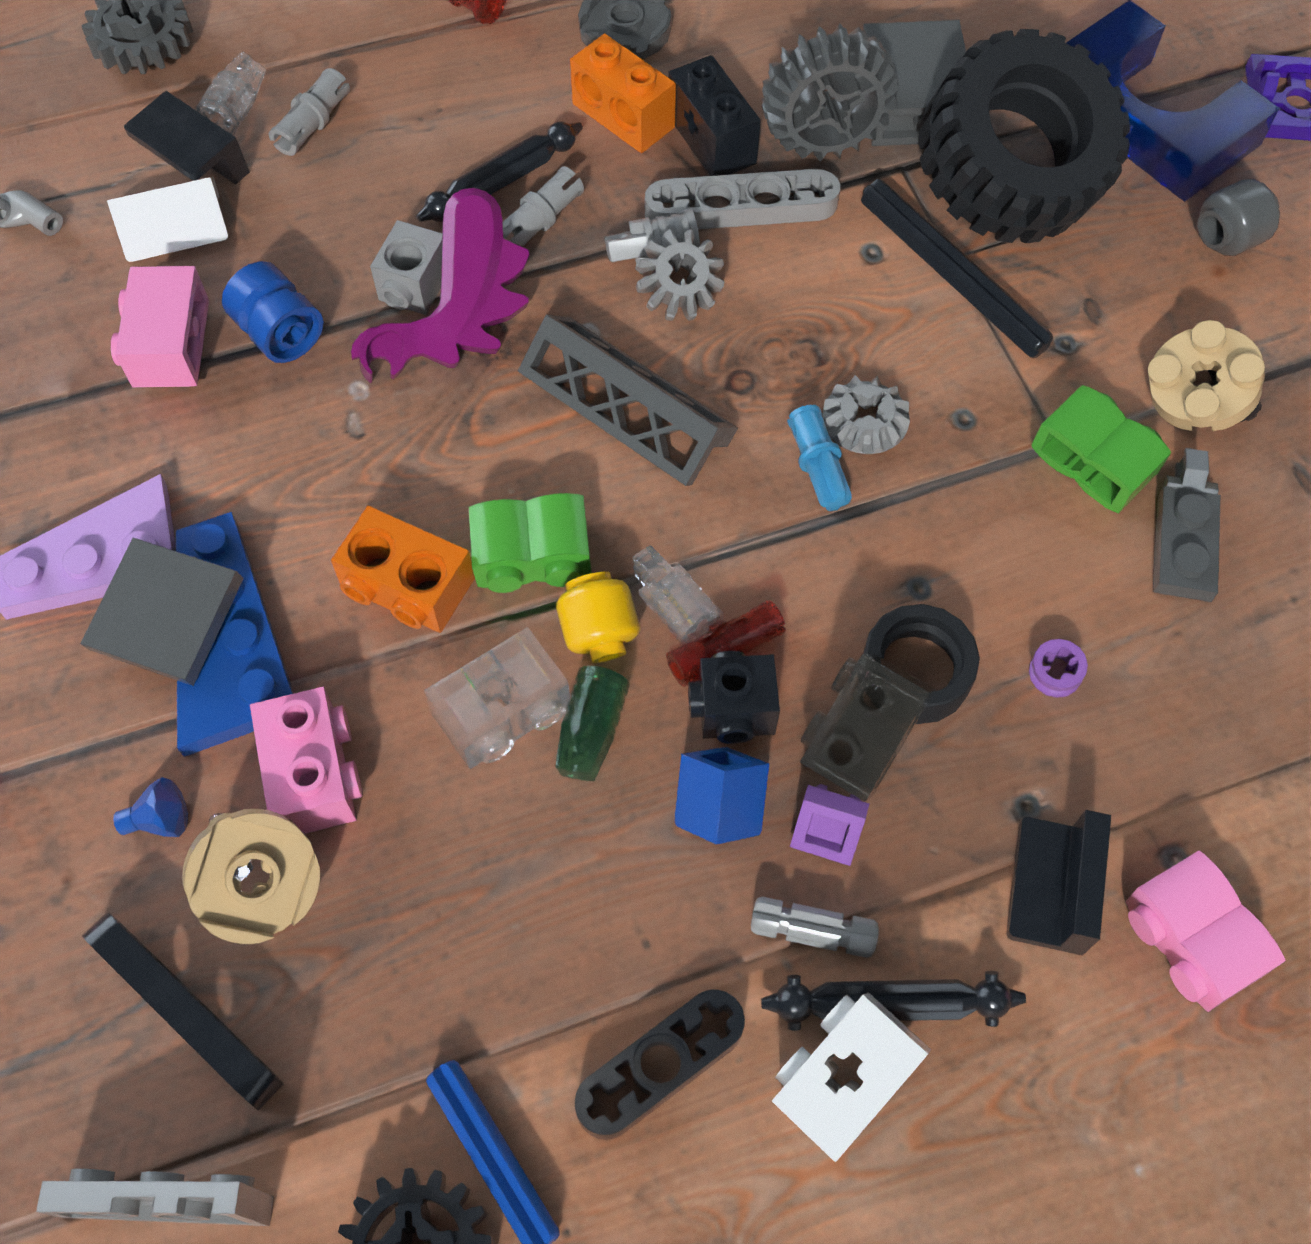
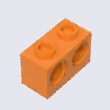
(623, 93)
(411, 559)

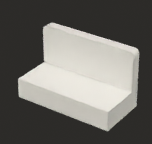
(168, 219)

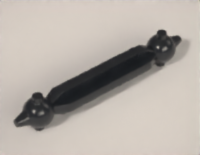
(505, 167)
(903, 998)

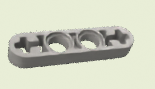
(740, 191)

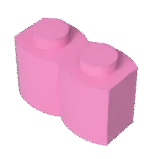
(1203, 931)

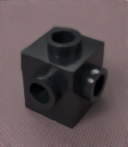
(735, 697)

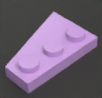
(83, 554)

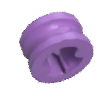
(1068, 682)

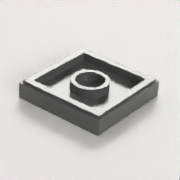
(162, 611)

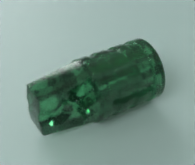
(590, 722)

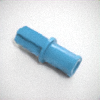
(819, 457)

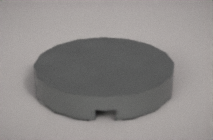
(635, 24)

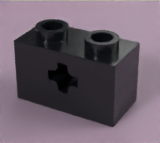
(715, 117)

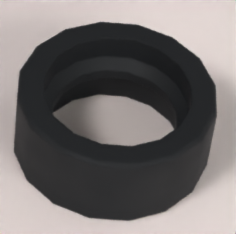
(946, 632)

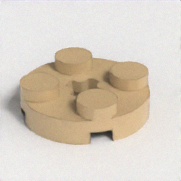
(1206, 348)
(270, 906)

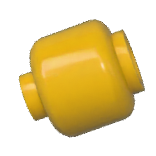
(597, 616)

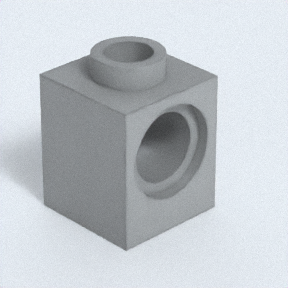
(408, 268)

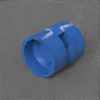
(272, 312)

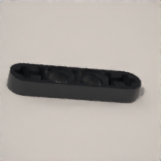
(183, 1011)

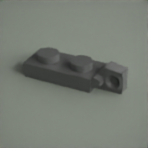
(1188, 531)

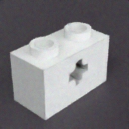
(838, 1114)

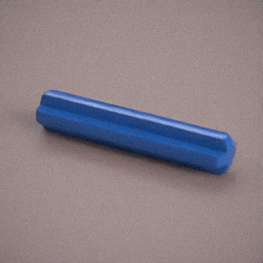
(492, 1155)

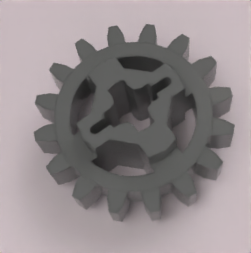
(137, 32)

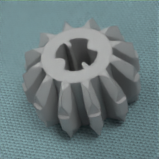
(679, 254)

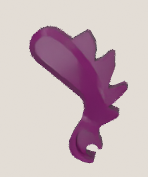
(472, 294)

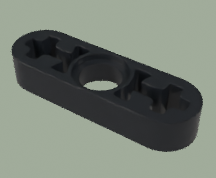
(709, 1046)

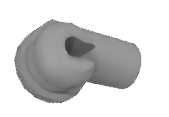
(22, 209)

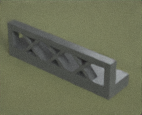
(637, 381)

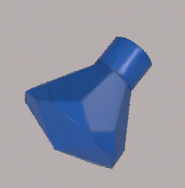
(157, 811)

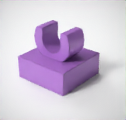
(829, 824)

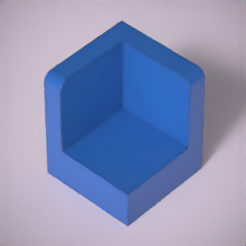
(721, 794)

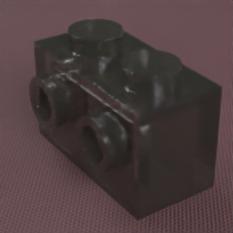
(865, 724)

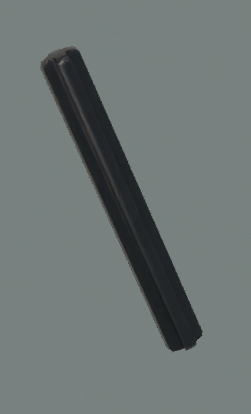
(957, 269)

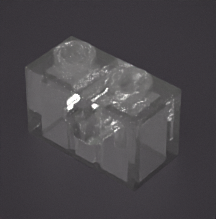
(517, 674)

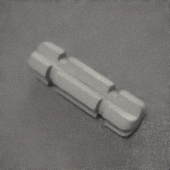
(815, 927)

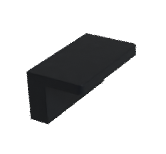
(187, 139)
(1060, 883)

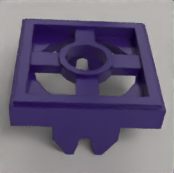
(1263, 76)

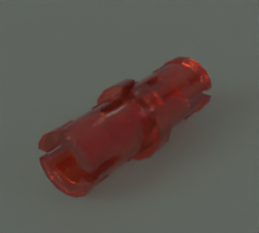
(737, 634)

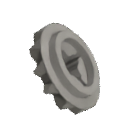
(866, 434)

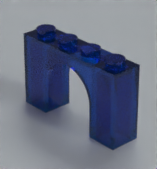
(1175, 147)

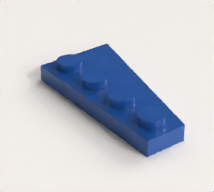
(245, 656)

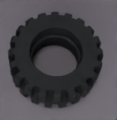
(1056, 91)

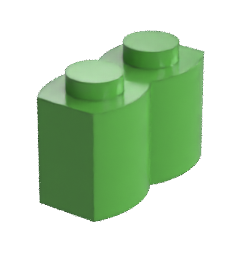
(1100, 448)
(529, 541)

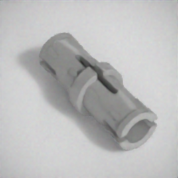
(309, 111)
(540, 209)

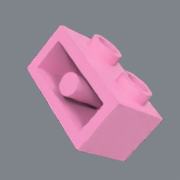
(161, 326)
(304, 759)

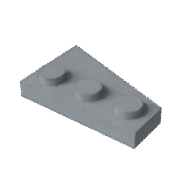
(156, 1198)

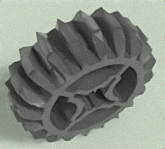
(851, 71)

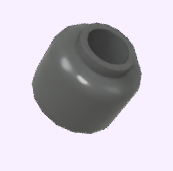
(1239, 217)

